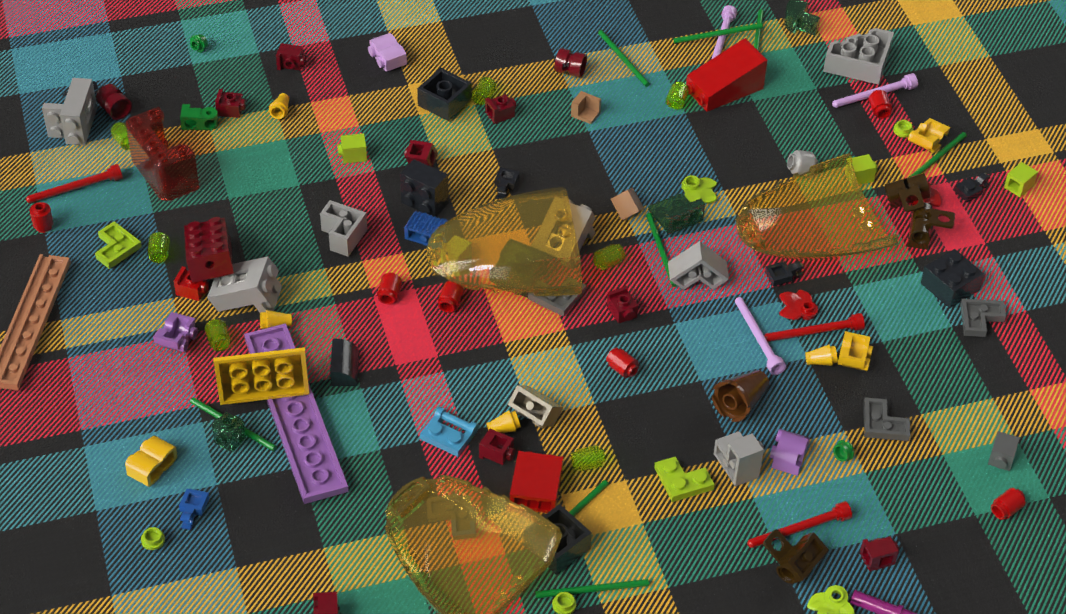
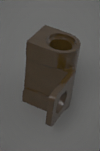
(907, 191)
(921, 225)
(796, 560)

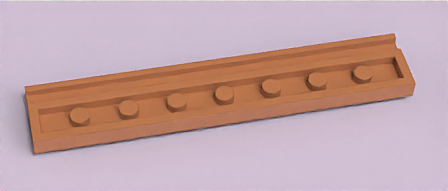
(30, 319)

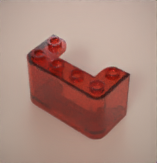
(167, 171)

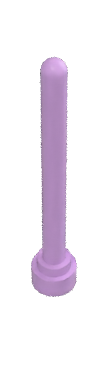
(728, 14)
(908, 82)
(774, 363)

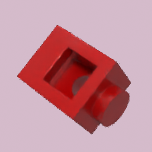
(187, 289)

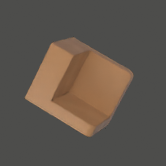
(586, 107)
(627, 203)

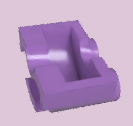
(176, 332)
(789, 452)

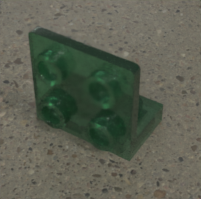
(677, 212)

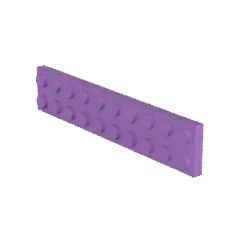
(301, 428)

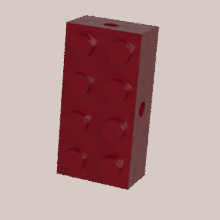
(208, 249)

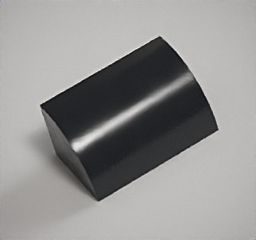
(344, 363)

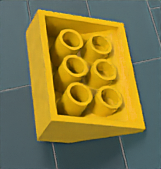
(261, 376)

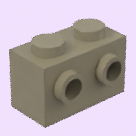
(535, 406)

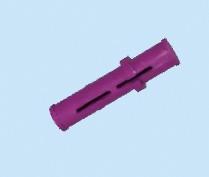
(877, 605)

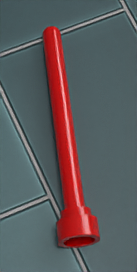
(112, 173)
(854, 322)
(840, 512)

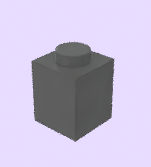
(1003, 451)

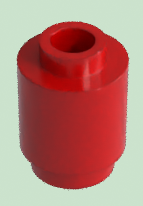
(880, 104)
(41, 217)
(389, 288)
(450, 297)
(622, 362)
(1008, 503)

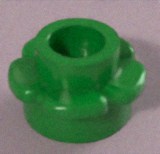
(198, 43)
(843, 451)

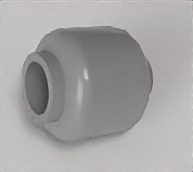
(801, 161)

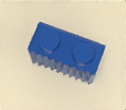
(421, 227)

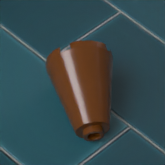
(739, 394)

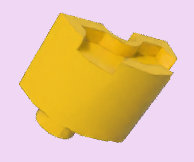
(929, 135)
(855, 351)

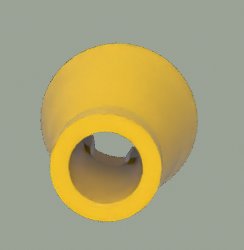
(279, 107)
(273, 318)
(822, 356)
(505, 423)

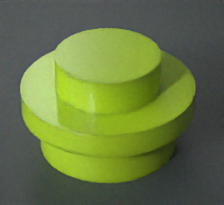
(903, 128)
(152, 538)
(564, 603)

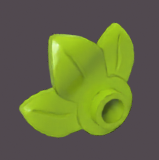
(699, 189)
(826, 604)

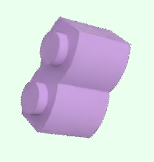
(387, 52)

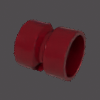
(570, 62)
(113, 101)

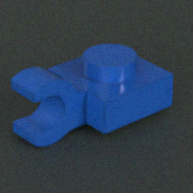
(192, 504)

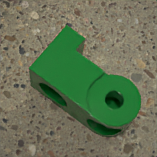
(198, 118)

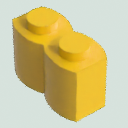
(151, 460)

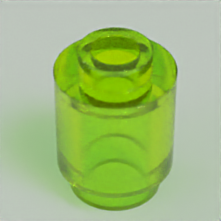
(484, 89)
(677, 95)
(119, 134)
(158, 247)
(608, 256)
(217, 334)
(587, 458)

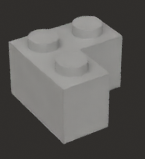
(344, 226)
(698, 264)
(739, 457)

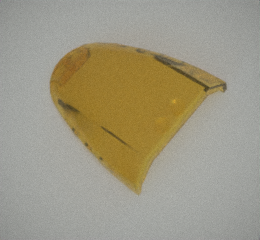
(813, 216)
(511, 246)
(467, 544)

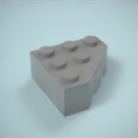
(860, 56)

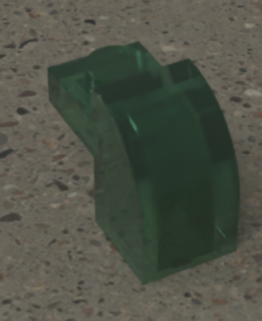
(799, 19)

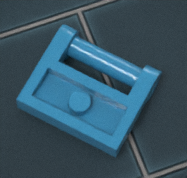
(445, 436)

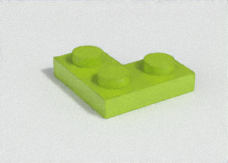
(120, 245)
(681, 484)

